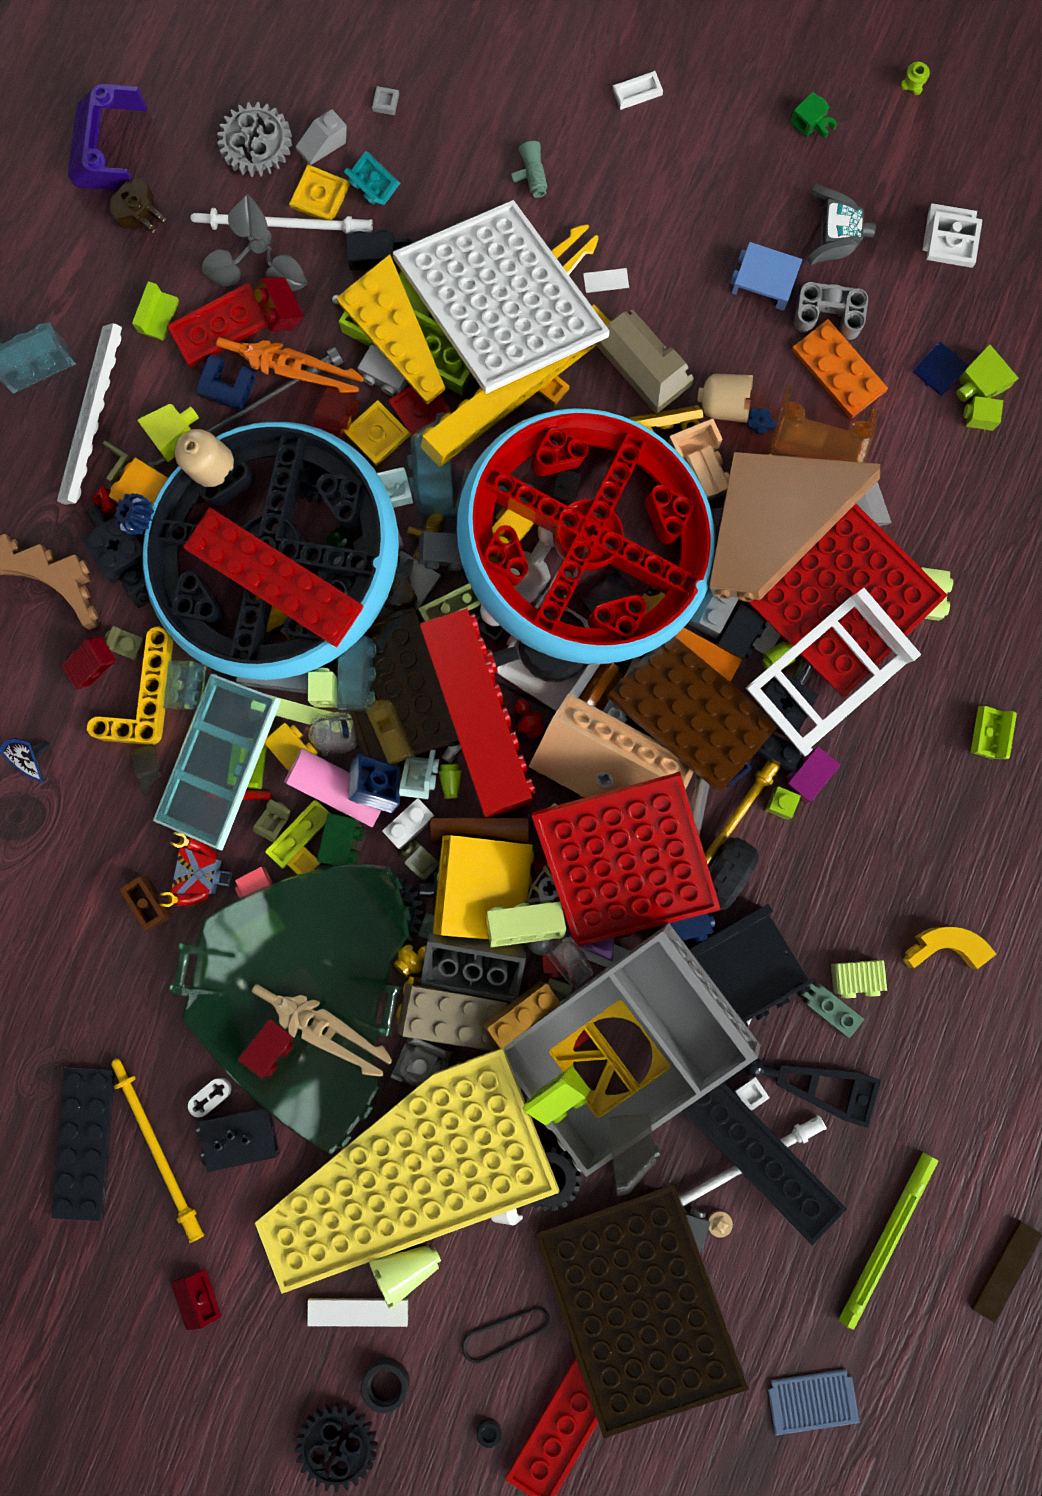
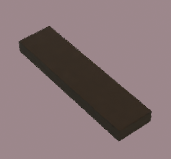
(1006, 1271)

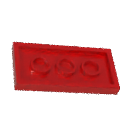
(228, 317)

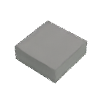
(385, 100)

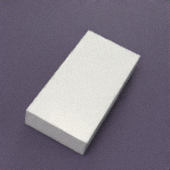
(637, 90)

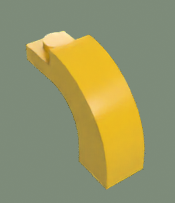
(968, 945)

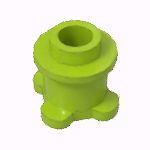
(915, 77)

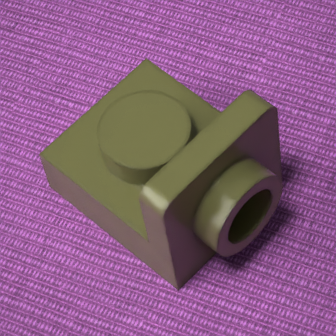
(124, 643)
(418, 859)

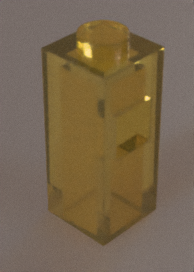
(390, 731)

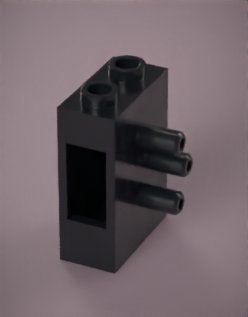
(237, 1139)

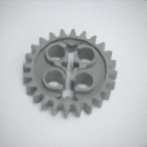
(255, 139)

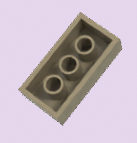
(447, 1016)

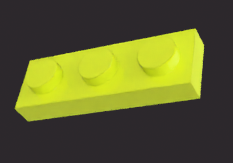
(298, 834)

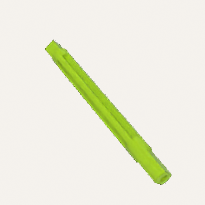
(888, 1241)

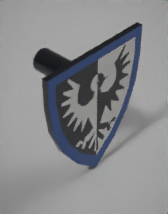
(24, 756)

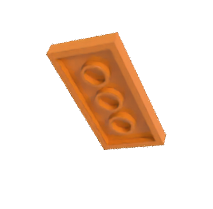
(839, 369)

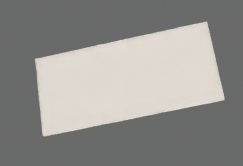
(606, 280)

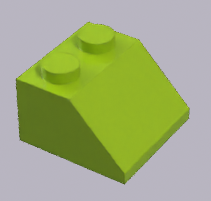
(557, 1097)

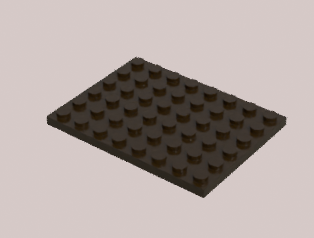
(641, 1311)

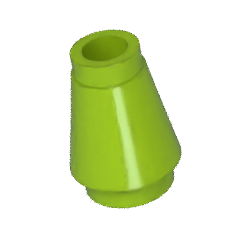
(450, 779)

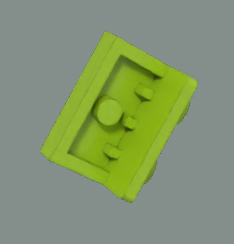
(993, 733)

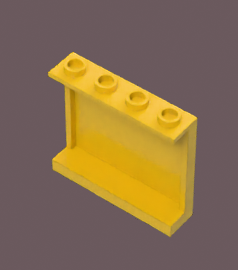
(477, 878)

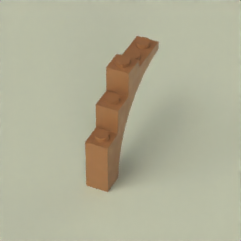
(64, 575)

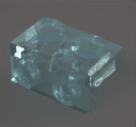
(184, 685)

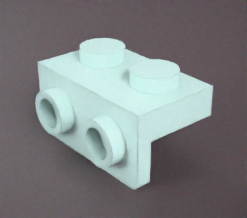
(397, 486)
(419, 777)

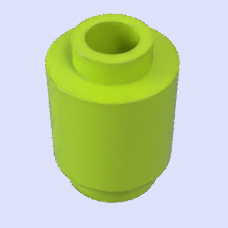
(775, 653)

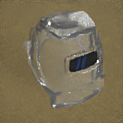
(333, 733)

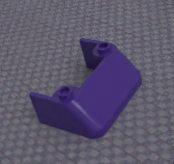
(86, 163)

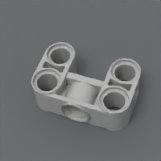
(832, 300)

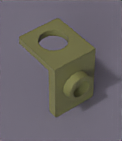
(117, 471)

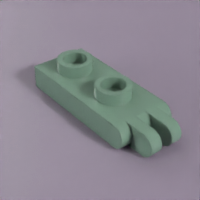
(833, 1010)

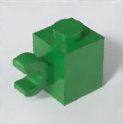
(812, 115)

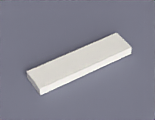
(356, 1312)

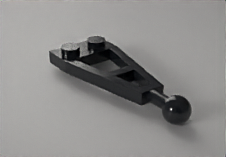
(860, 1099)

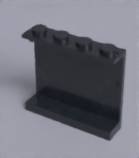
(752, 965)

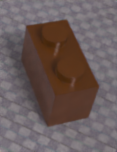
(145, 903)

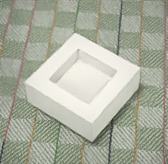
(752, 1093)

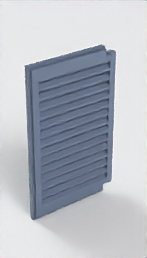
(813, 1402)

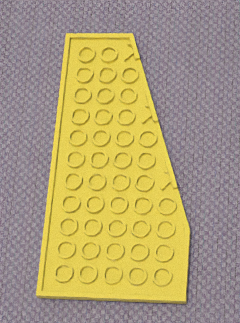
(422, 1170)

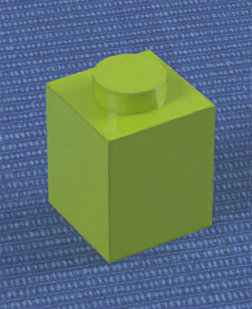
(983, 413)
(782, 803)

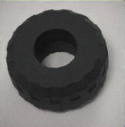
(548, 667)
(732, 869)

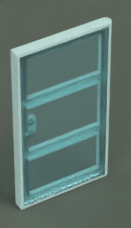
(216, 761)

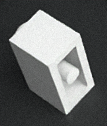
(408, 824)

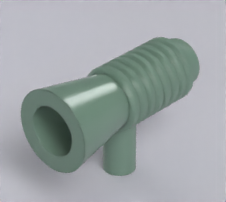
(533, 170)

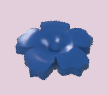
(760, 421)

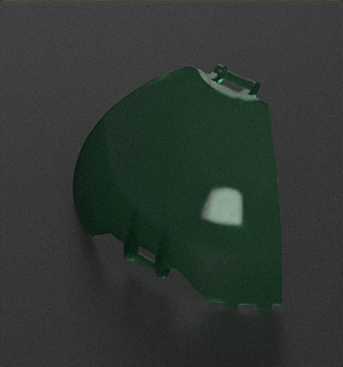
(311, 937)

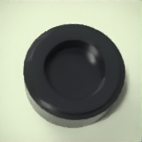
(489, 1433)

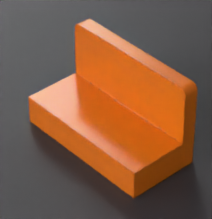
(600, 685)

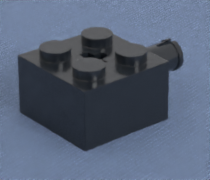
(104, 540)
(778, 694)

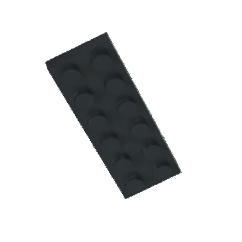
(83, 1143)

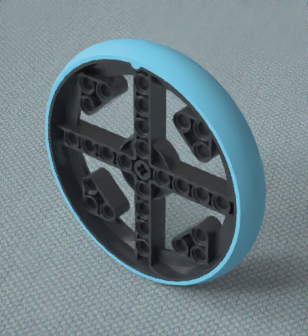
(369, 505)

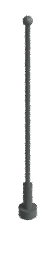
(332, 358)

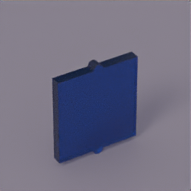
(940, 368)

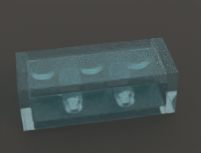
(356, 676)

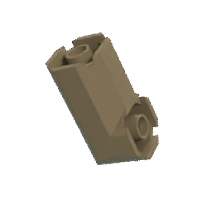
(644, 361)

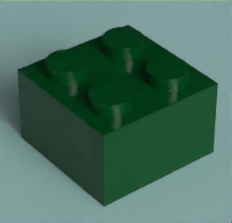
(340, 841)

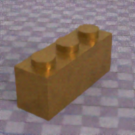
(520, 1014)

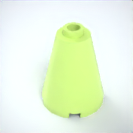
(403, 1272)

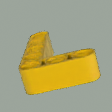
(146, 697)

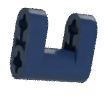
(224, 393)

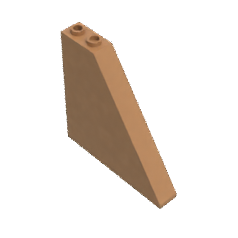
(777, 514)

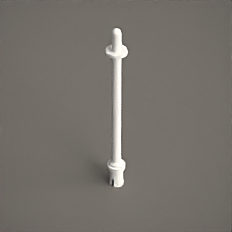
(347, 225)
(799, 1134)

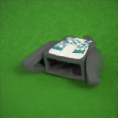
(840, 225)

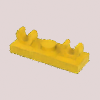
(668, 418)

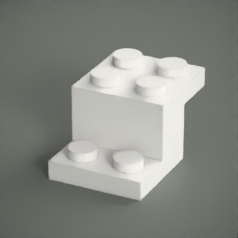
(952, 235)

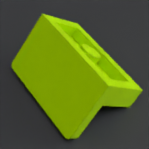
(155, 312)

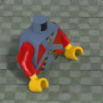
(195, 873)

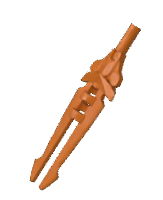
(266, 355)

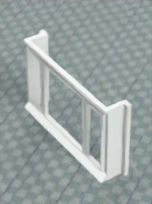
(885, 628)

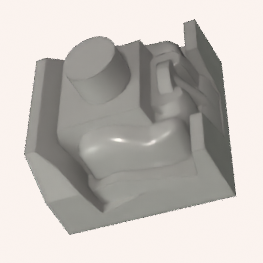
(421, 1060)

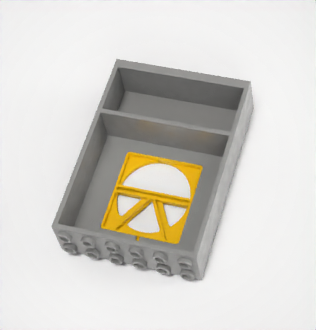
(681, 1012)

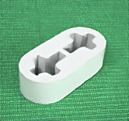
(206, 1093)

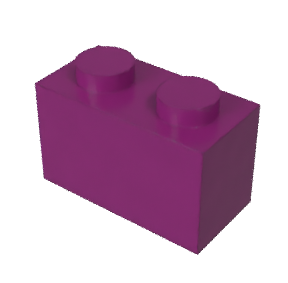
(811, 774)

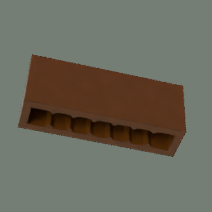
(497, 829)

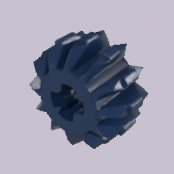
(133, 514)

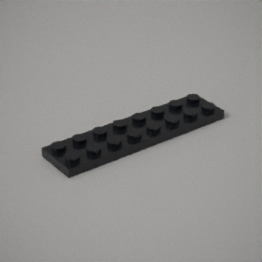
(766, 1162)

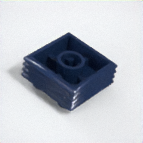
(374, 783)

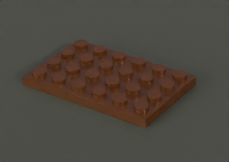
(693, 712)

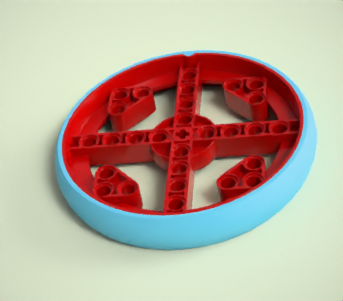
(676, 488)

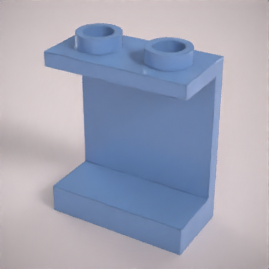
(766, 273)

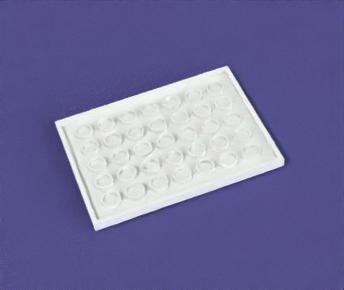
(500, 296)

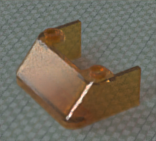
(811, 439)

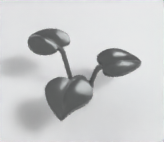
(249, 221)

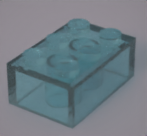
(33, 357)

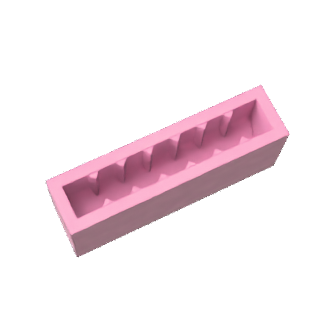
(328, 784)

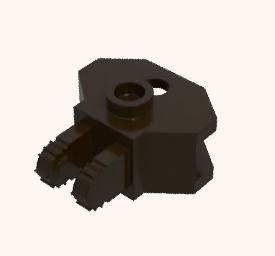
(136, 207)
(401, 591)

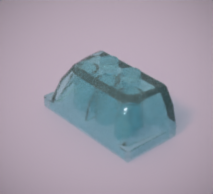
(430, 482)

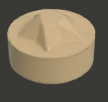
(720, 1224)

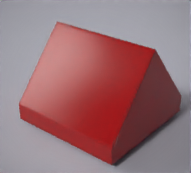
(106, 504)

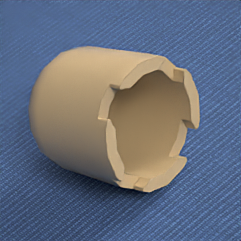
(726, 397)
(203, 457)

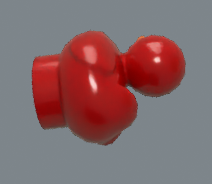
(530, 722)

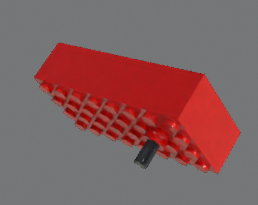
(478, 711)

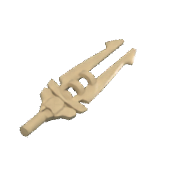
(297, 1011)

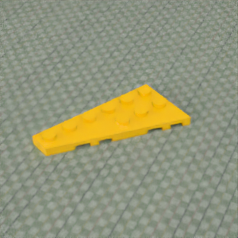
(387, 318)

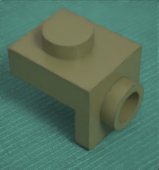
(272, 820)

